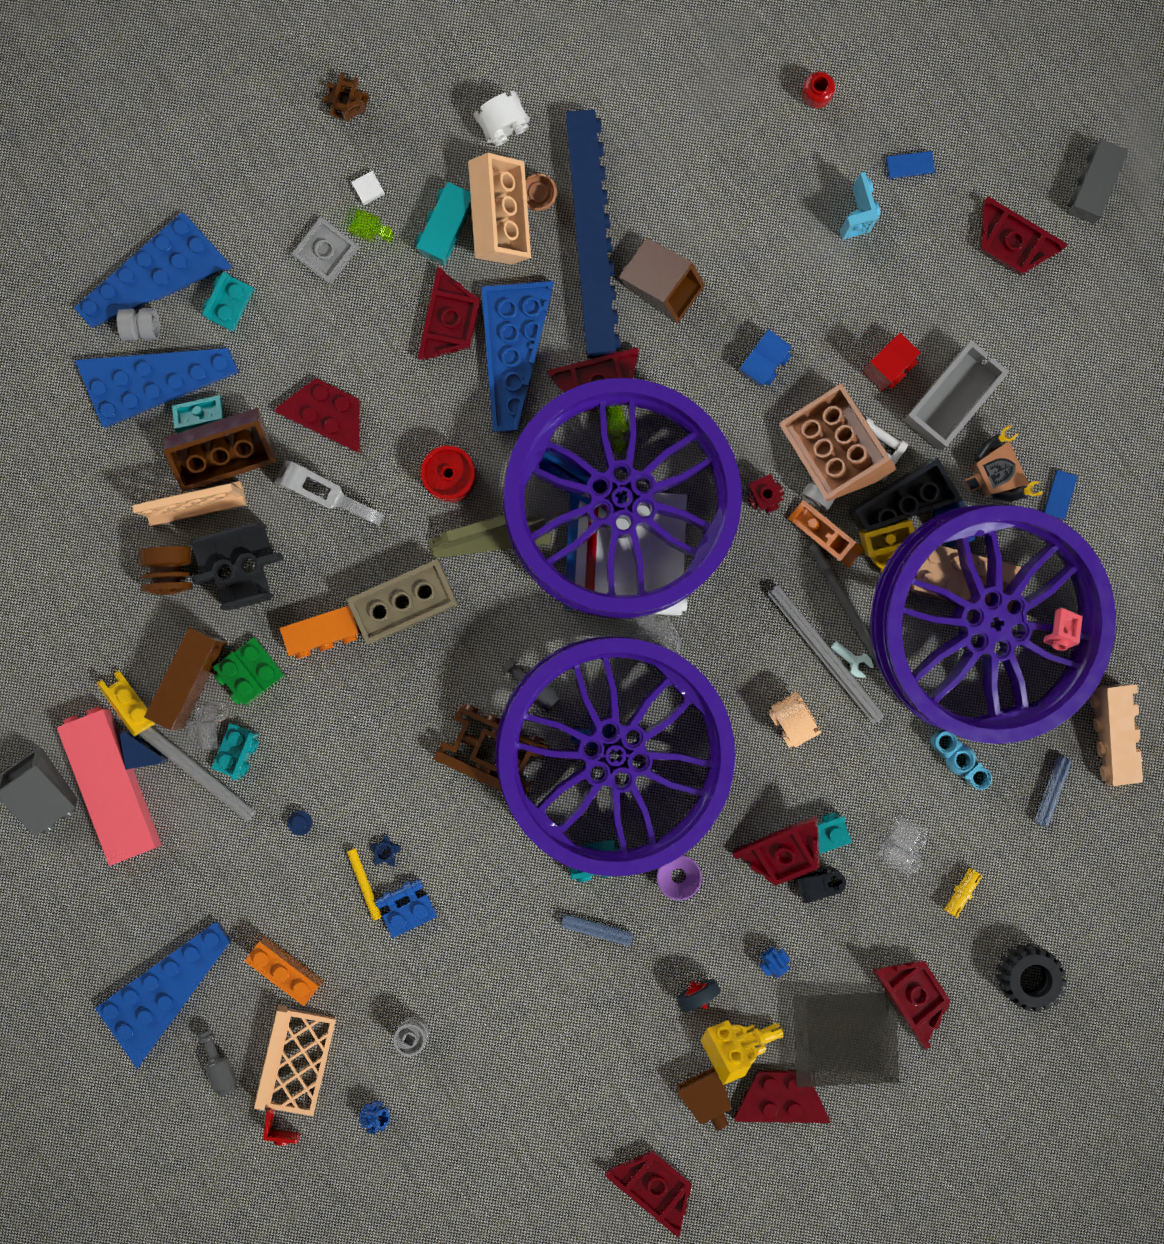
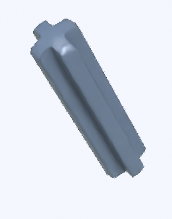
(1052, 791)
(597, 930)

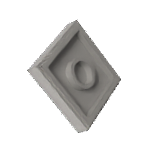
(325, 250)

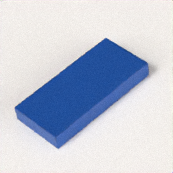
(910, 165)
(1060, 494)

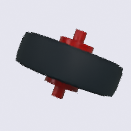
(698, 994)

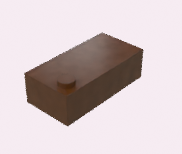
(219, 449)
(185, 679)

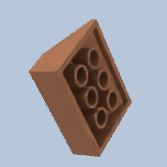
(837, 444)

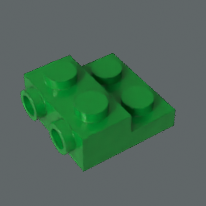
(248, 672)

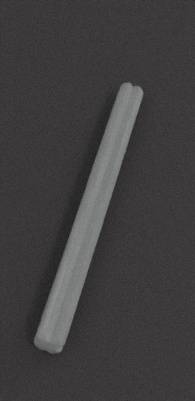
(825, 654)
(198, 773)

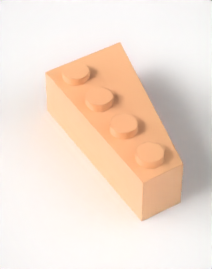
(1117, 733)

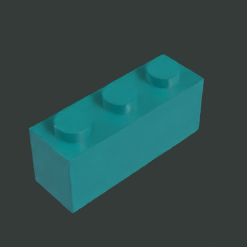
(444, 223)

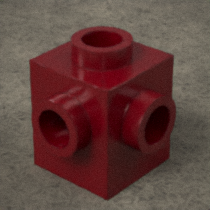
(765, 485)

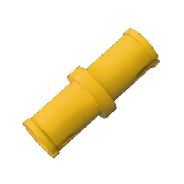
(963, 892)

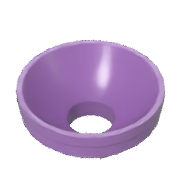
(688, 886)

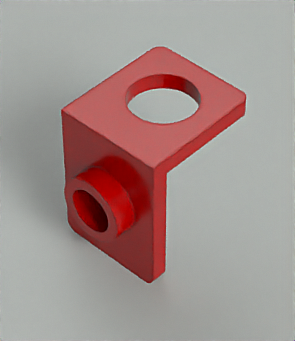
(279, 1137)

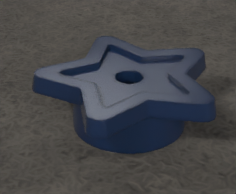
(378, 849)

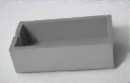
(955, 396)

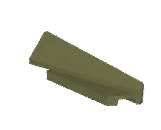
(481, 537)

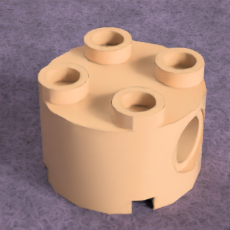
(795, 720)

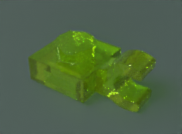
(368, 226)
(615, 426)

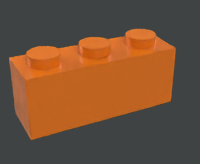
(320, 632)
(284, 971)

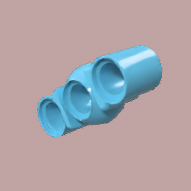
(971, 765)

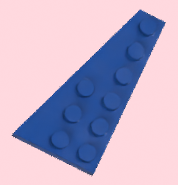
(160, 268)
(139, 383)

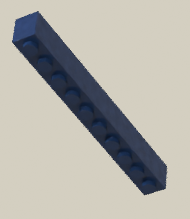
(591, 232)

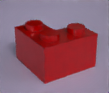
(889, 364)

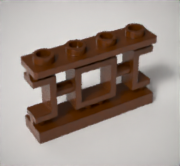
(483, 768)

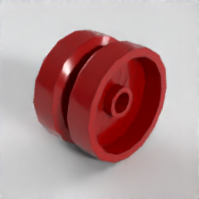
(459, 484)

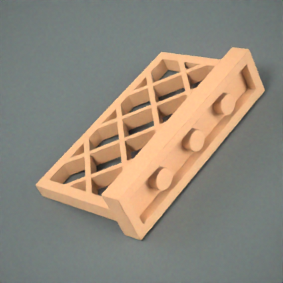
(192, 504)
(273, 1058)

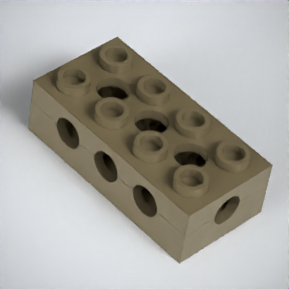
(387, 595)

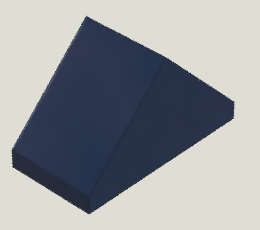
(139, 752)

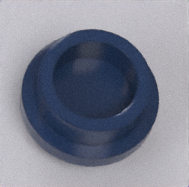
(300, 823)

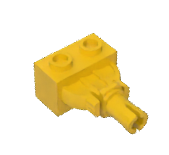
(883, 541)
(736, 1047)

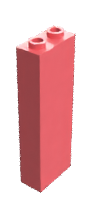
(107, 787)

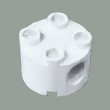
(502, 117)

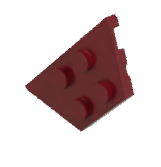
(1014, 239)
(449, 318)
(605, 367)
(326, 413)
(784, 853)
(915, 996)
(778, 1099)
(655, 1187)

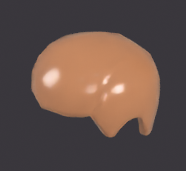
(540, 192)

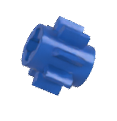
(774, 962)
(374, 1117)

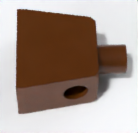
(706, 1098)

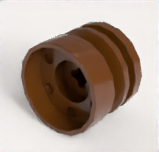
(165, 569)

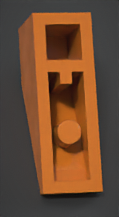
(826, 533)

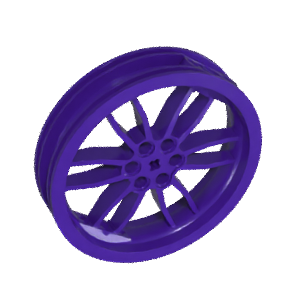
(536, 441)
(1086, 661)
(694, 690)

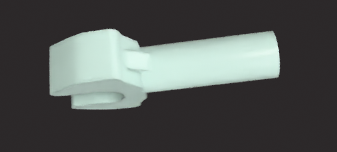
(852, 659)

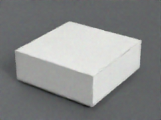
(368, 188)

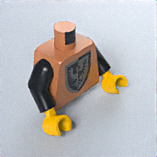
(999, 471)

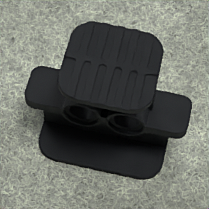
(233, 549)

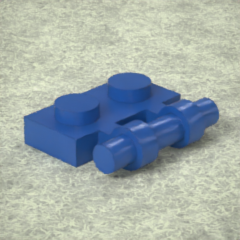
(409, 915)

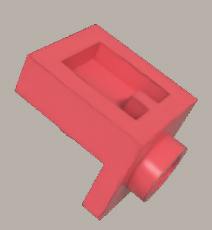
(1065, 630)

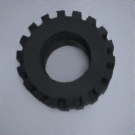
(1049, 986)

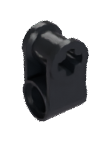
(816, 885)

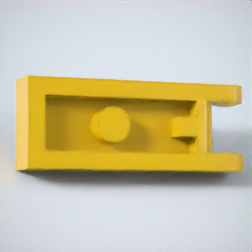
(126, 704)

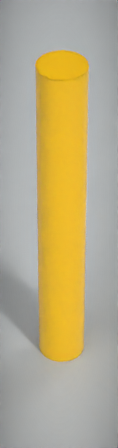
(364, 884)

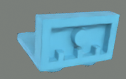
(868, 212)

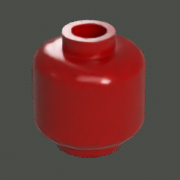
(818, 90)

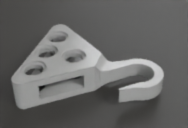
(293, 477)

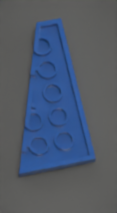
(512, 334)
(153, 1000)

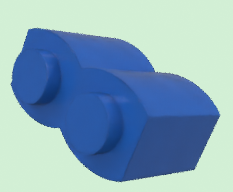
(765, 358)

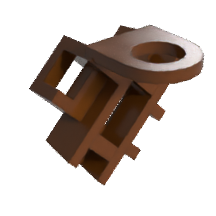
(350, 102)

